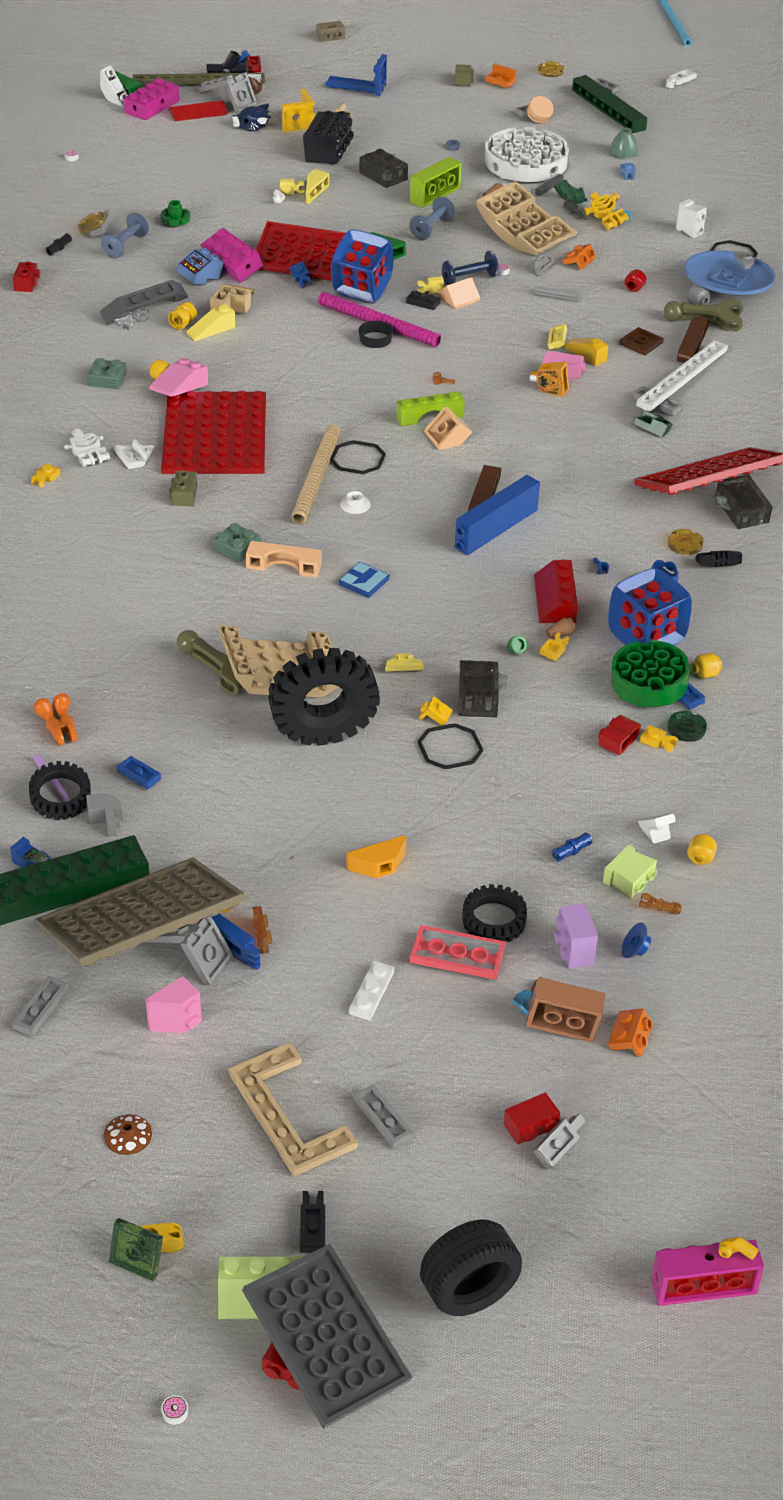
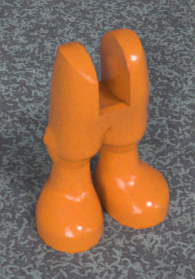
(57, 727)

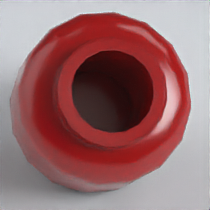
(635, 280)

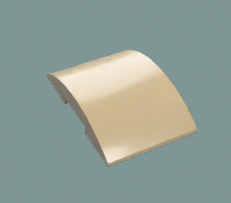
(520, 221)

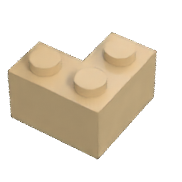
(235, 297)

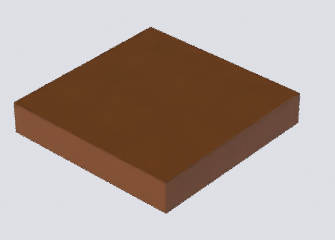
(641, 341)

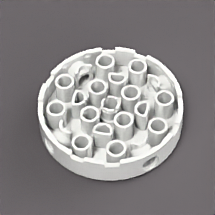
(526, 154)

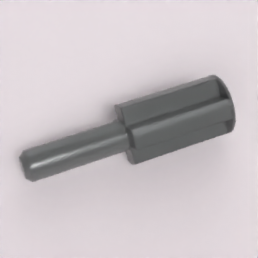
(572, 207)

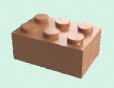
(565, 1009)

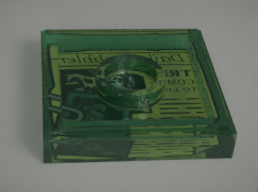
(135, 1249)

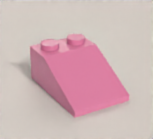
(181, 378)

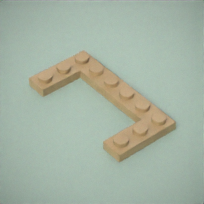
(296, 1155)

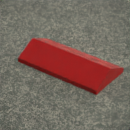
(198, 110)

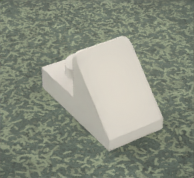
(657, 827)

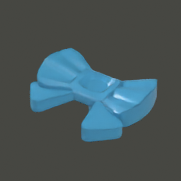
(521, 1000)

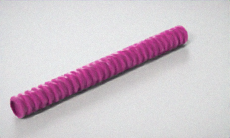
(366, 314)

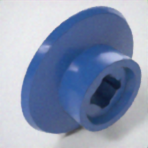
(636, 941)

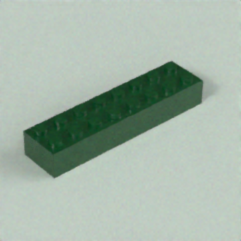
(70, 878)

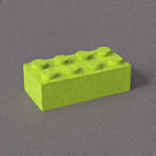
(435, 181)

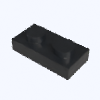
(423, 300)

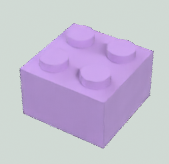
(576, 936)

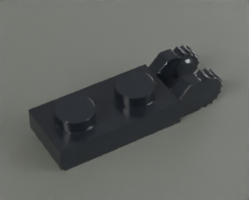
(312, 1223)

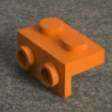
(501, 76)
(581, 255)
(631, 1031)

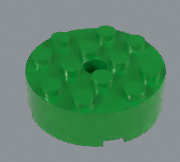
(650, 673)

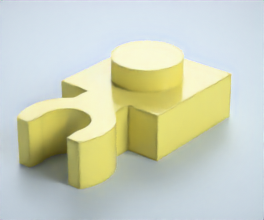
(288, 186)
(432, 285)

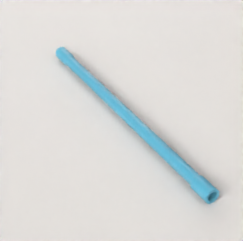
(685, 38)

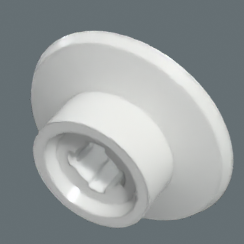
(355, 503)

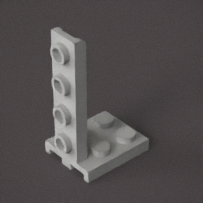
(238, 88)
(203, 947)

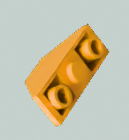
(378, 858)

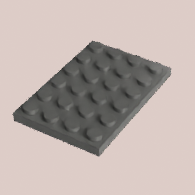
(326, 1335)

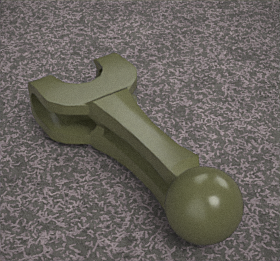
(718, 314)
(191, 643)

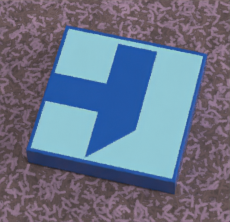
(364, 579)

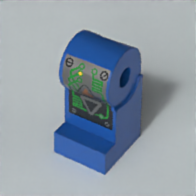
(25, 854)

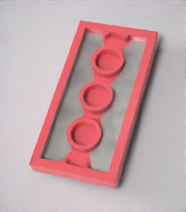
(458, 952)

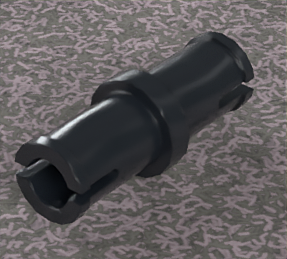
(58, 244)

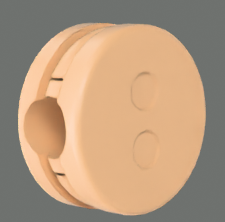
(540, 109)

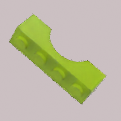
(411, 410)

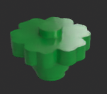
(174, 214)

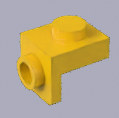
(436, 710)

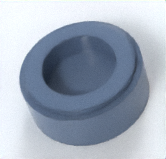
(452, 145)

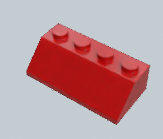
(556, 592)

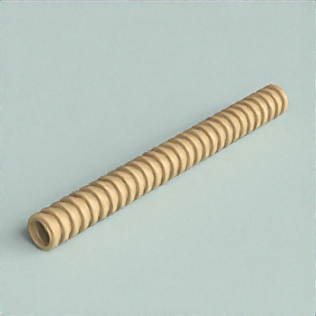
(315, 474)

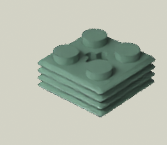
(106, 373)
(234, 541)

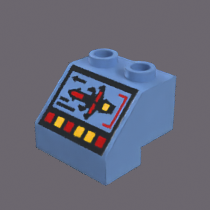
(200, 266)

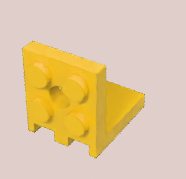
(303, 109)

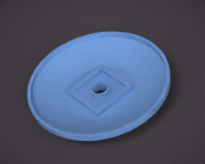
(725, 275)

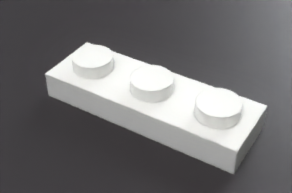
(371, 990)

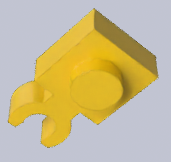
(45, 473)
(554, 648)
(656, 737)

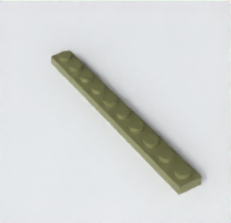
(185, 79)

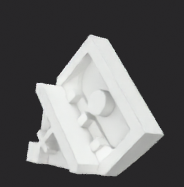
(134, 455)

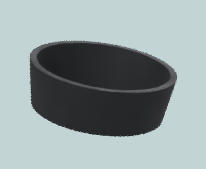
(375, 326)

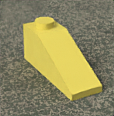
(316, 183)
(214, 322)

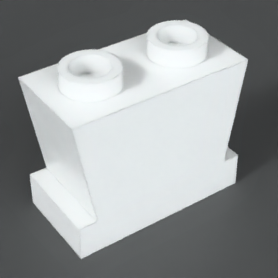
(691, 218)

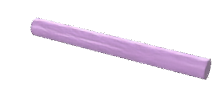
(54, 782)

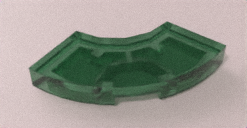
(566, 191)

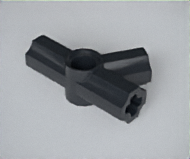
(230, 64)

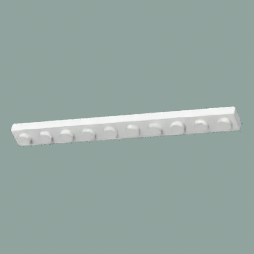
(681, 375)

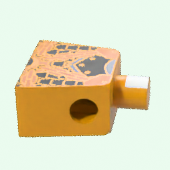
(552, 378)

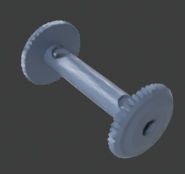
(421, 226)
(114, 245)

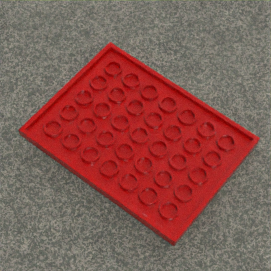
(215, 433)

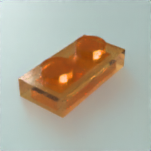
(260, 923)

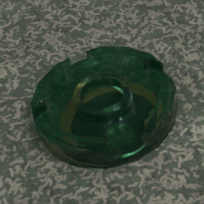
(687, 726)

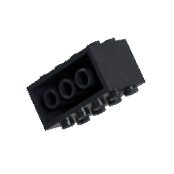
(328, 137)

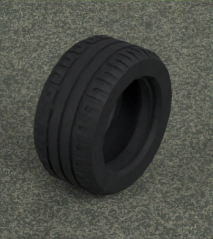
(470, 1267)

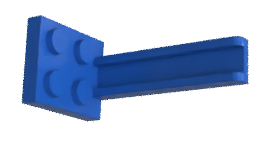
(375, 86)

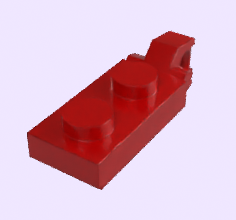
(254, 64)

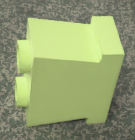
(630, 871)

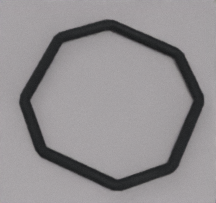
(737, 243)
(360, 443)
(446, 727)

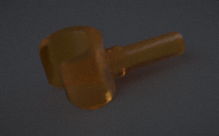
(437, 379)

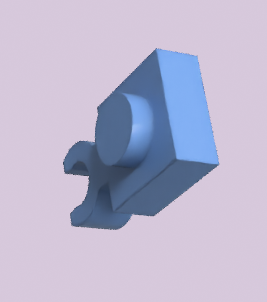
(627, 170)

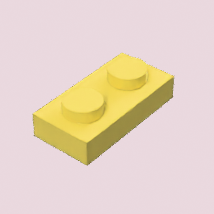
(557, 336)

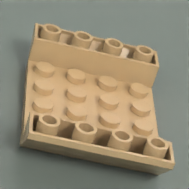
(259, 660)

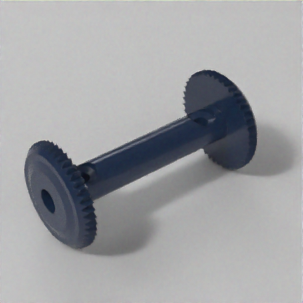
(490, 264)

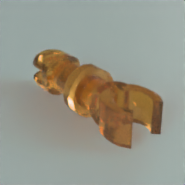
(674, 908)

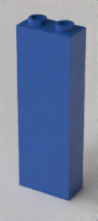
(497, 514)

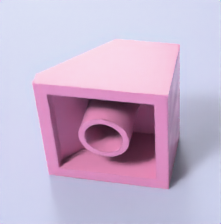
(174, 1007)

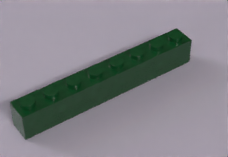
(609, 104)

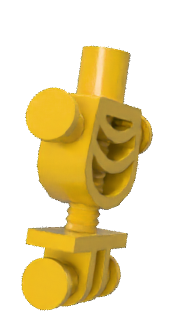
(604, 208)

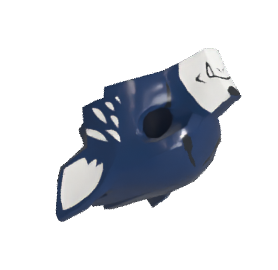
(252, 118)

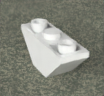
(112, 86)

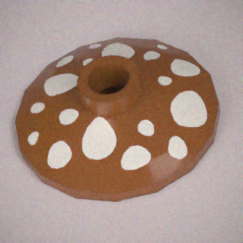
(128, 1141)

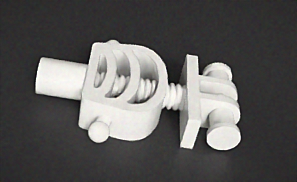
(87, 448)

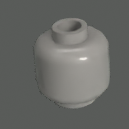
(698, 295)

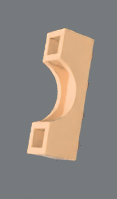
(305, 560)

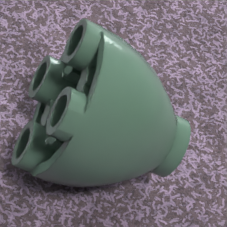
(624, 144)

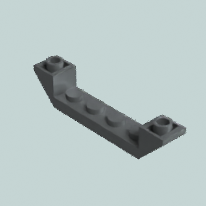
(143, 298)

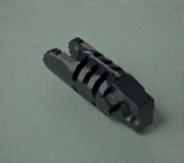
(719, 558)

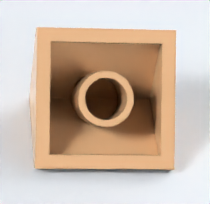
(460, 293)

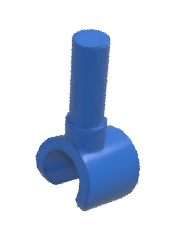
(601, 566)

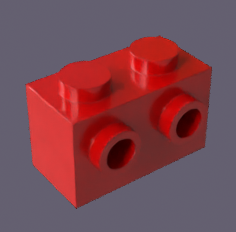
(26, 276)

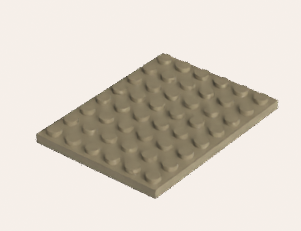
(139, 911)

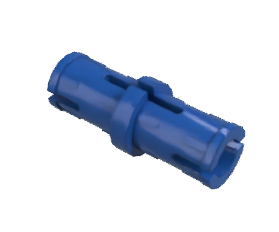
(572, 847)

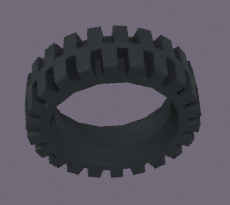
(55, 772)
(499, 896)

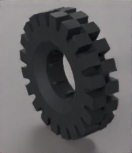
(342, 715)

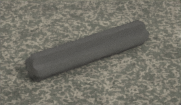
(549, 184)

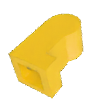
(171, 1233)

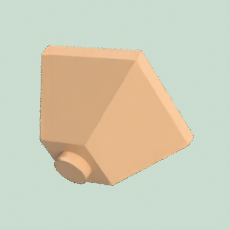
(447, 430)

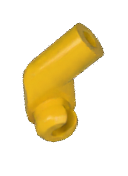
(737, 1244)

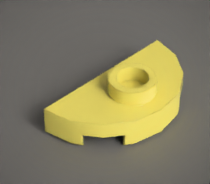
(404, 662)

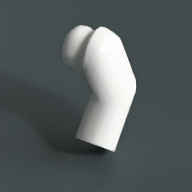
(278, 196)

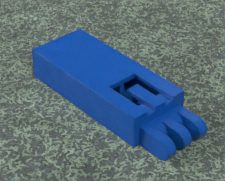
(238, 941)

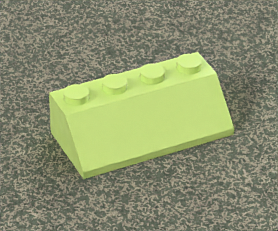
(238, 1272)

